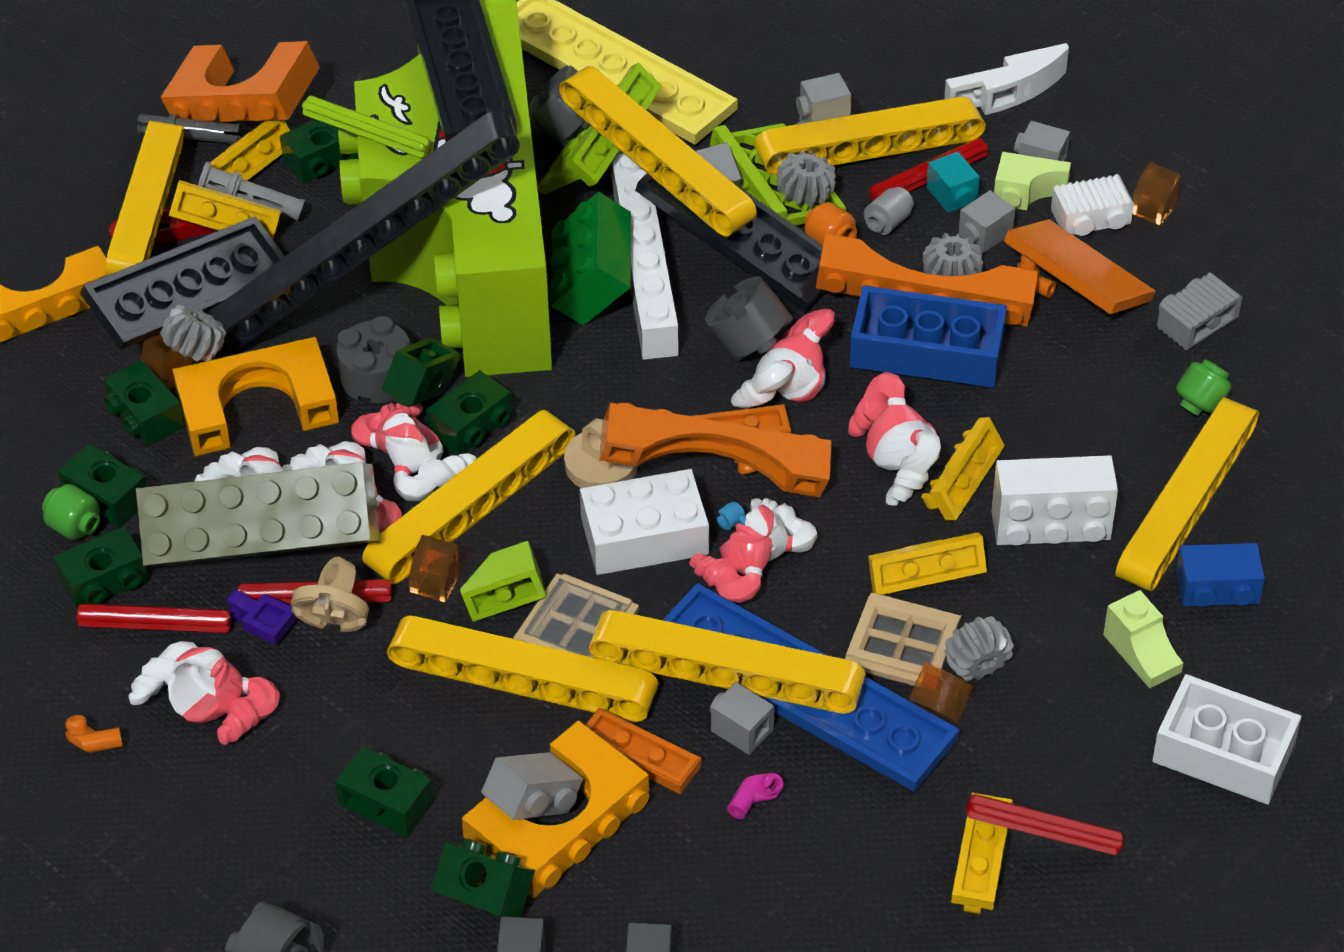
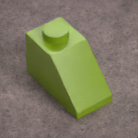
(503, 582)

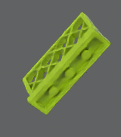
(589, 151)
(756, 180)

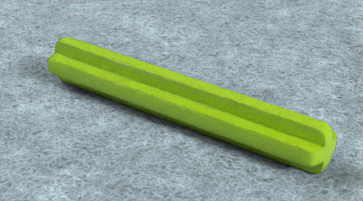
(366, 126)

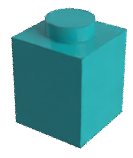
(952, 181)

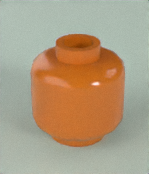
(831, 220)

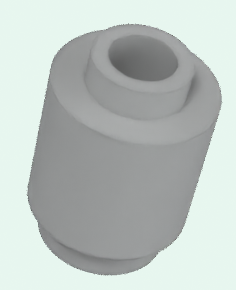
(888, 210)

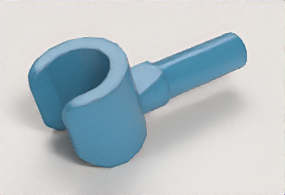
(731, 515)

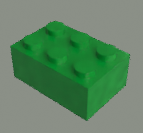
(591, 258)

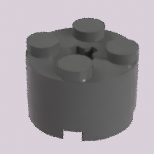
(552, 113)
(748, 318)
(366, 356)
(276, 931)

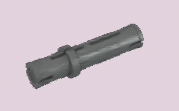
(196, 128)

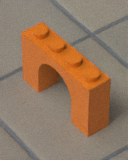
(270, 94)

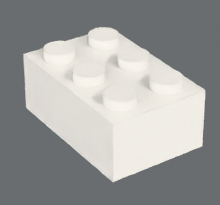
(1054, 500)
(644, 521)
(1226, 739)

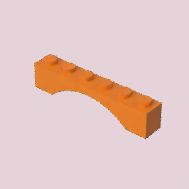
(851, 264)
(790, 460)

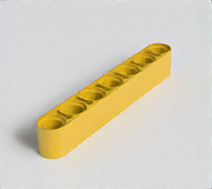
(874, 133)
(658, 151)
(145, 196)
(470, 493)
(1187, 494)
(725, 659)
(522, 668)

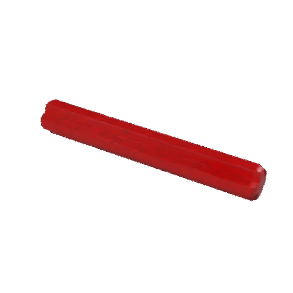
(917, 176)
(368, 590)
(154, 618)
(1044, 824)

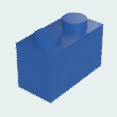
(1220, 574)

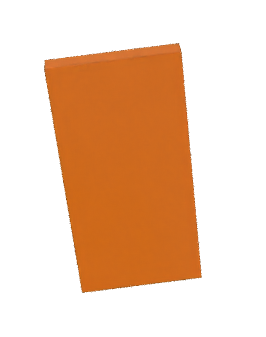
(1079, 266)

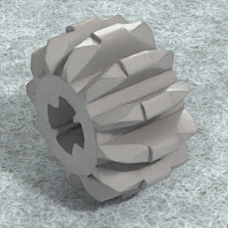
(806, 178)
(952, 256)
(193, 333)
(978, 648)

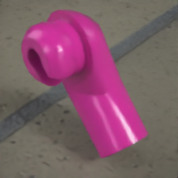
(755, 790)

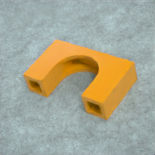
(290, 367)
(613, 790)

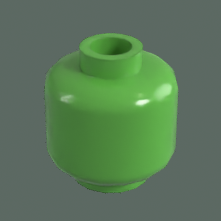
(1203, 387)
(71, 512)

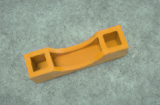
(33, 309)

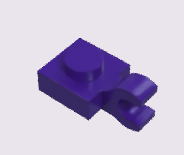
(263, 618)

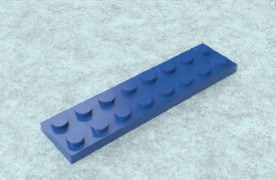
(881, 730)

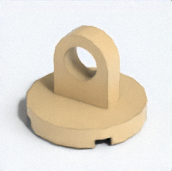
(583, 460)
(331, 599)

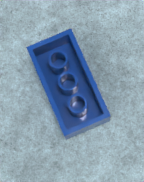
(928, 336)

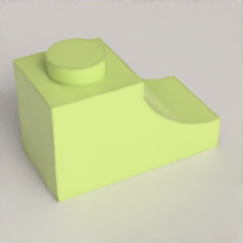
(1028, 178)
(1140, 638)

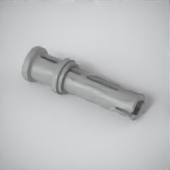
(234, 185)

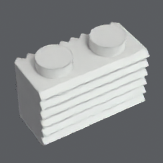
(1092, 205)

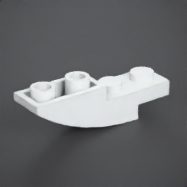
(1014, 83)

